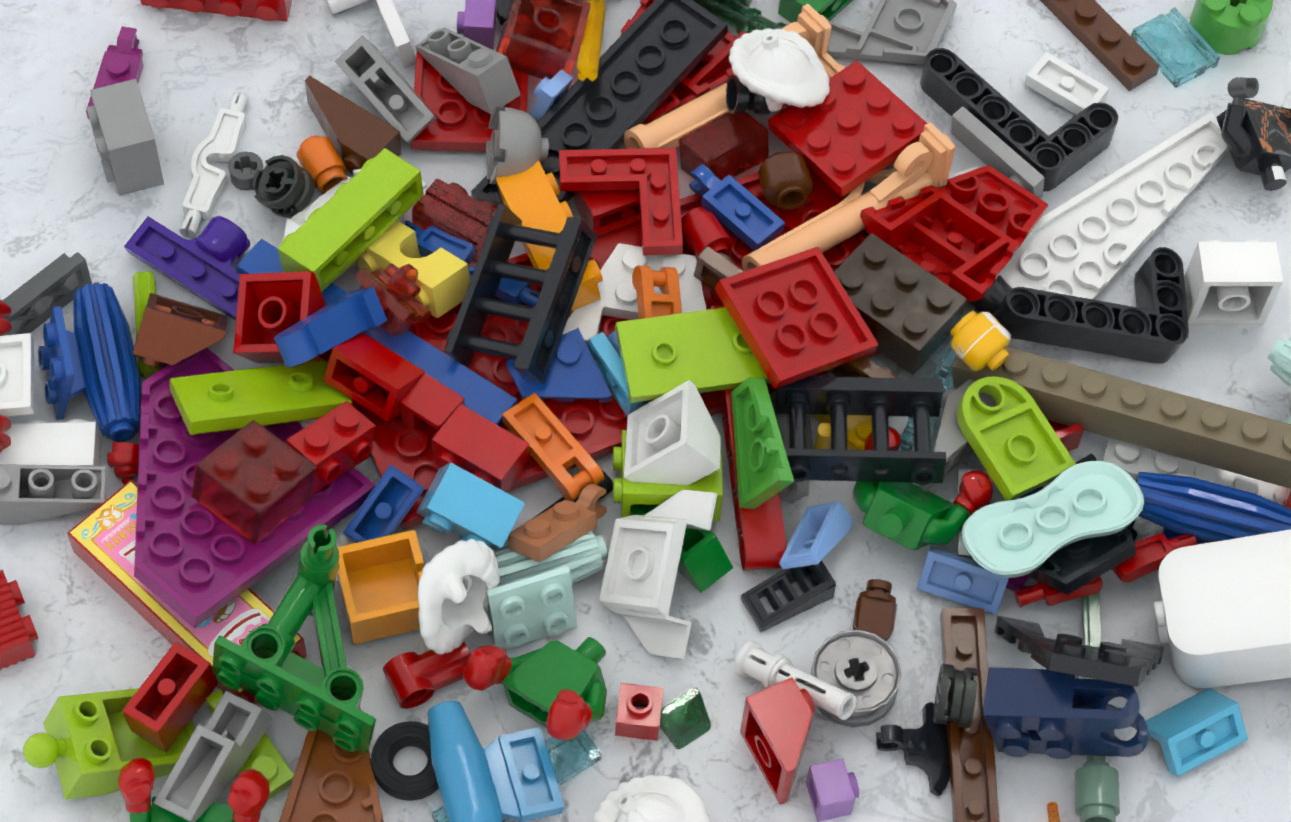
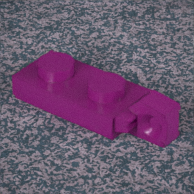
(120, 61)

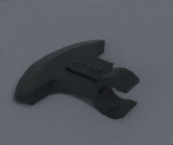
(922, 748)

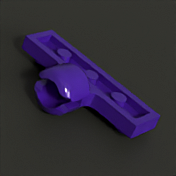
(198, 265)

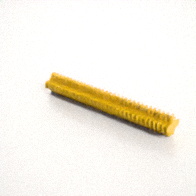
(591, 42)

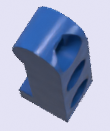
(330, 326)

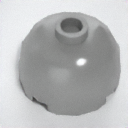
(514, 143)

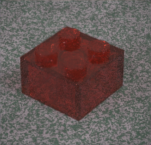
(543, 35)
(253, 481)

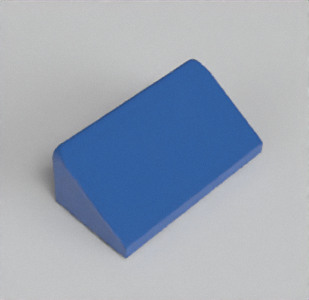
(384, 506)

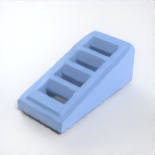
(816, 534)

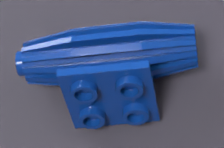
(94, 361)
(1207, 509)

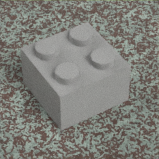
(124, 137)

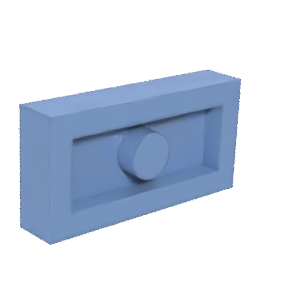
(961, 581)

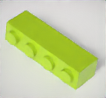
(352, 218)

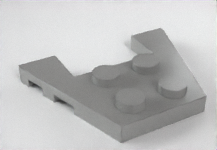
(896, 32)

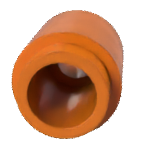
(322, 162)

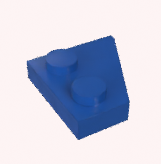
(570, 375)

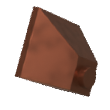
(176, 331)

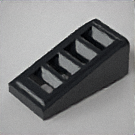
(782, 581)

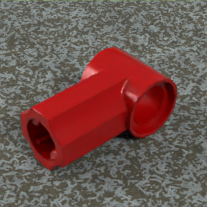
(417, 676)

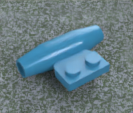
(503, 780)

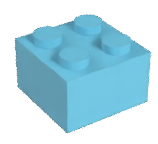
(469, 507)

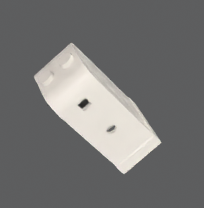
(1228, 610)

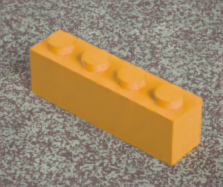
(535, 202)

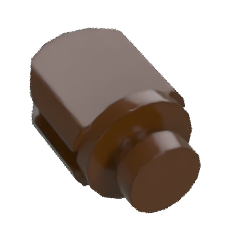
(876, 609)

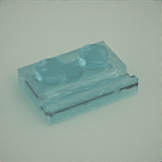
(1175, 47)

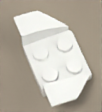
(645, 567)

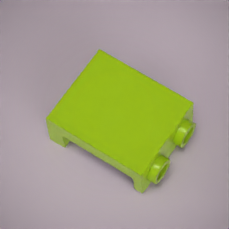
(654, 493)

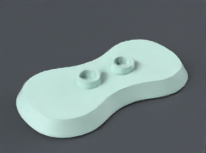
(1077, 505)

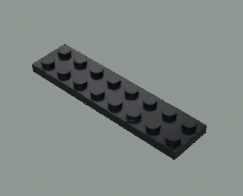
(629, 86)

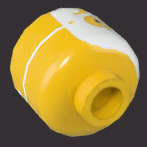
(980, 341)

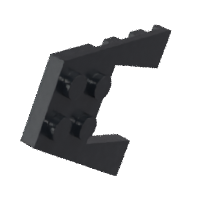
(1066, 654)

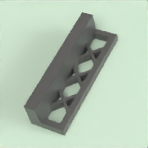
(49, 288)

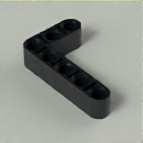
(1054, 156)
(1140, 333)

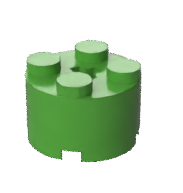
(1230, 23)

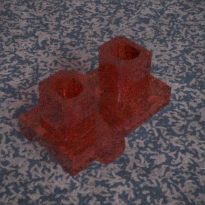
(398, 292)

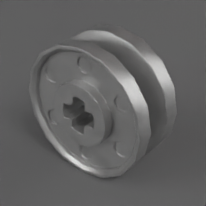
(866, 658)

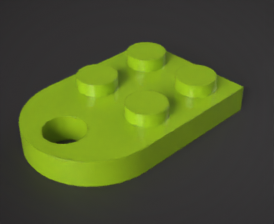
(1012, 437)

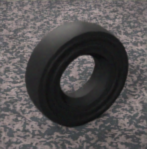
(382, 756)

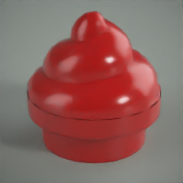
(124, 460)

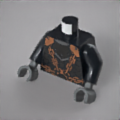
(1257, 134)

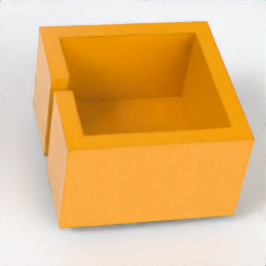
(381, 585)

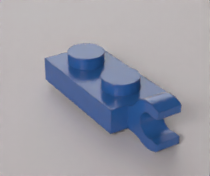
(736, 208)

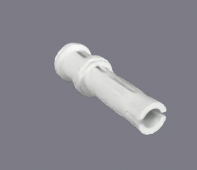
(775, 669)

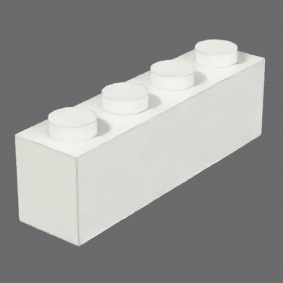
(53, 443)

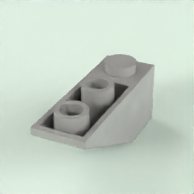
(471, 68)
(48, 491)

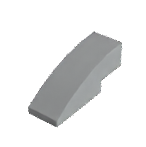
(213, 757)

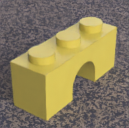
(440, 274)

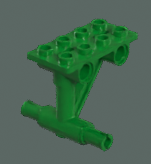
(280, 679)

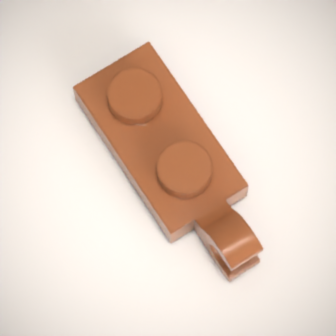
(558, 525)

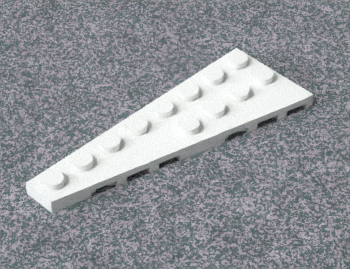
(1100, 230)

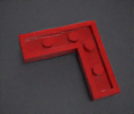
(645, 169)

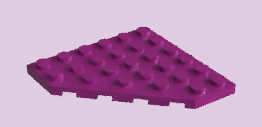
(183, 547)

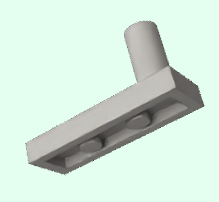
(995, 152)

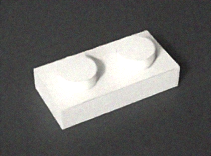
(1065, 84)

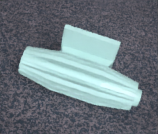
(538, 596)

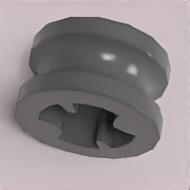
(240, 161)

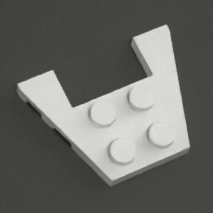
(619, 295)

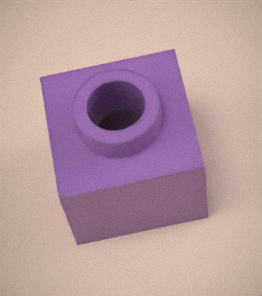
(478, 21)
(831, 789)

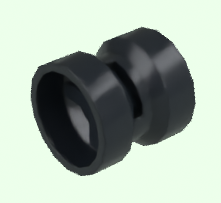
(740, 99)

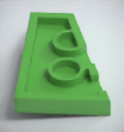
(759, 447)

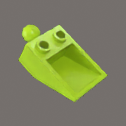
(93, 742)

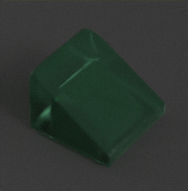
(685, 719)

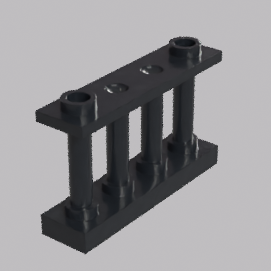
(554, 304)
(863, 397)

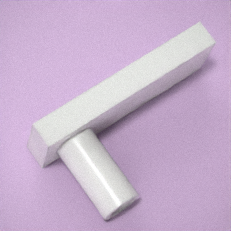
(392, 22)

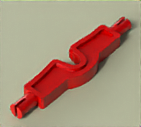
(1147, 559)

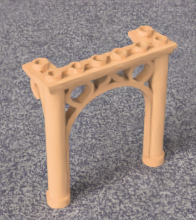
(915, 168)

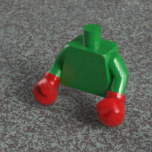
(916, 516)
(549, 685)
(245, 801)

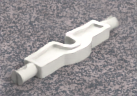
(208, 180)

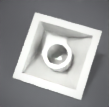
(672, 439)

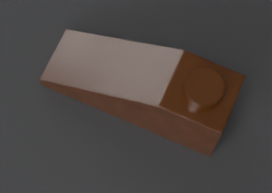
(350, 127)

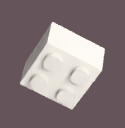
(1232, 282)

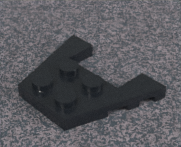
(1084, 559)

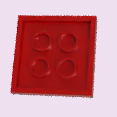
(458, 122)
(852, 131)
(796, 317)

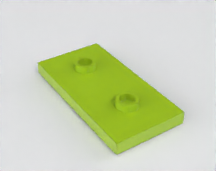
(684, 347)
(258, 394)

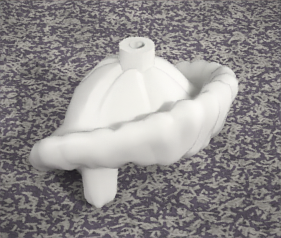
(780, 68)
(454, 594)
(652, 800)

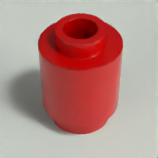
(703, 229)

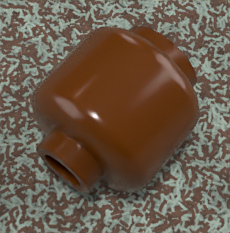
(785, 180)

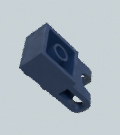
(1060, 714)

